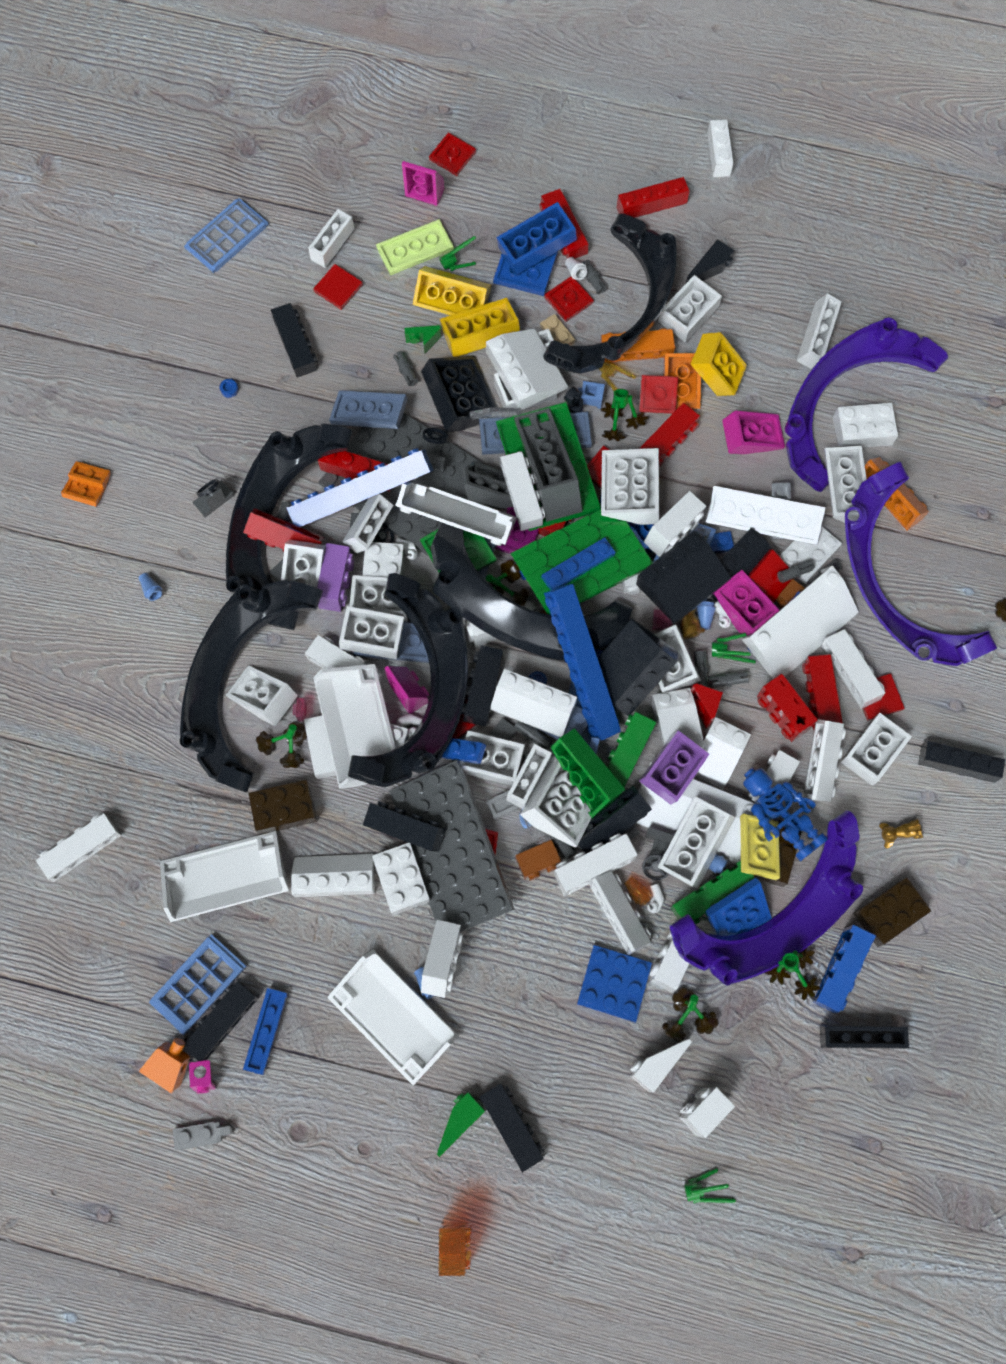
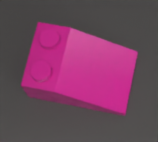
(422, 183)
(752, 432)
(745, 603)
(407, 688)

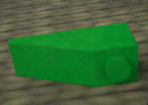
(461, 1118)

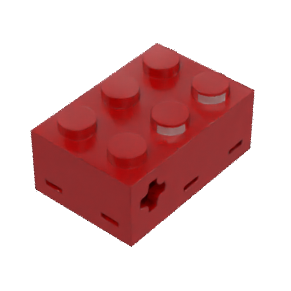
(786, 708)

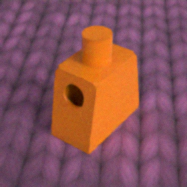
(167, 1065)

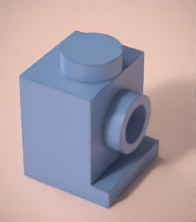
(592, 393)

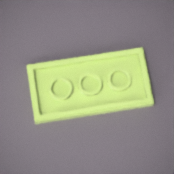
(414, 247)

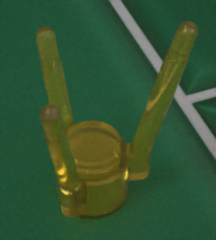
(611, 369)

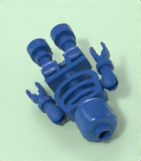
(759, 784)

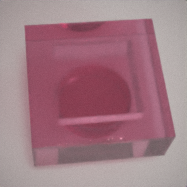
(660, 621)
(300, 709)

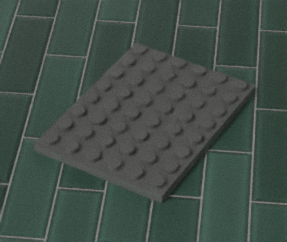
(388, 443)

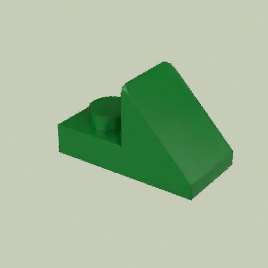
(427, 334)

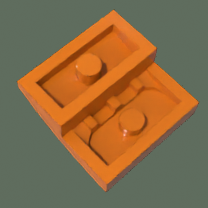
(86, 483)

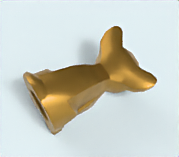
(690, 625)
(906, 830)

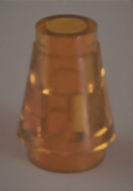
(638, 891)

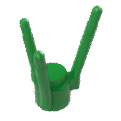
(448, 260)
(721, 650)
(695, 1191)

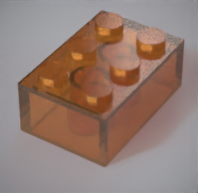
(453, 1252)

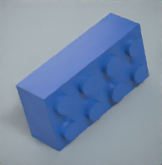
(536, 238)

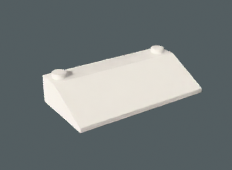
(456, 511)
(803, 624)
(353, 716)
(669, 817)
(222, 876)
(393, 1016)

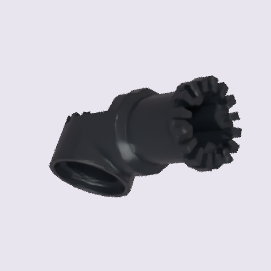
(574, 399)

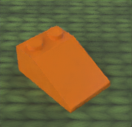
(688, 379)

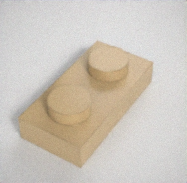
(557, 330)

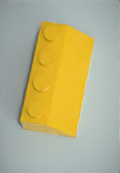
(448, 291)
(472, 328)

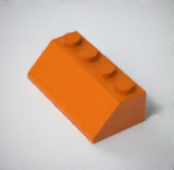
(903, 502)

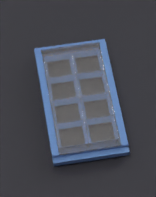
(226, 235)
(197, 984)

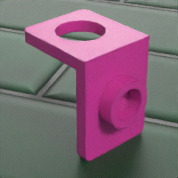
(203, 1084)

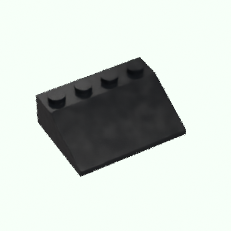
(457, 390)
(745, 554)
(683, 577)
(634, 665)

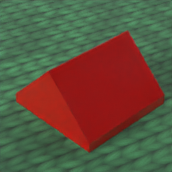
(706, 703)

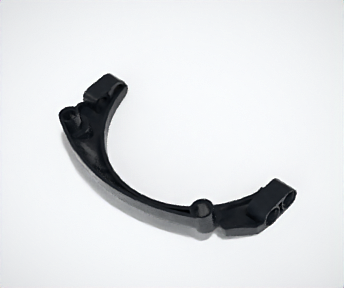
(658, 258)
(265, 482)
(498, 616)
(447, 656)
(210, 668)

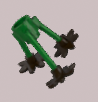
(619, 402)
(792, 962)

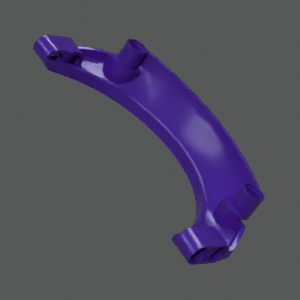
(863, 347)
(942, 647)
(795, 928)

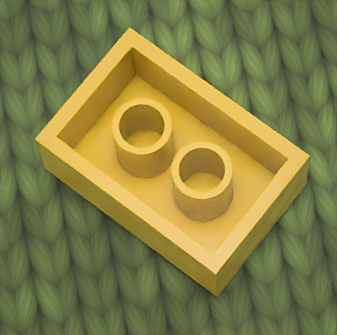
(718, 364)

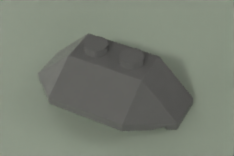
(486, 486)

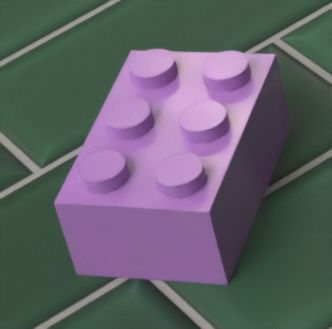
(335, 577)
(674, 767)

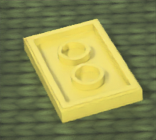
(758, 854)

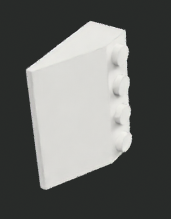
(523, 369)
(631, 485)
(557, 806)

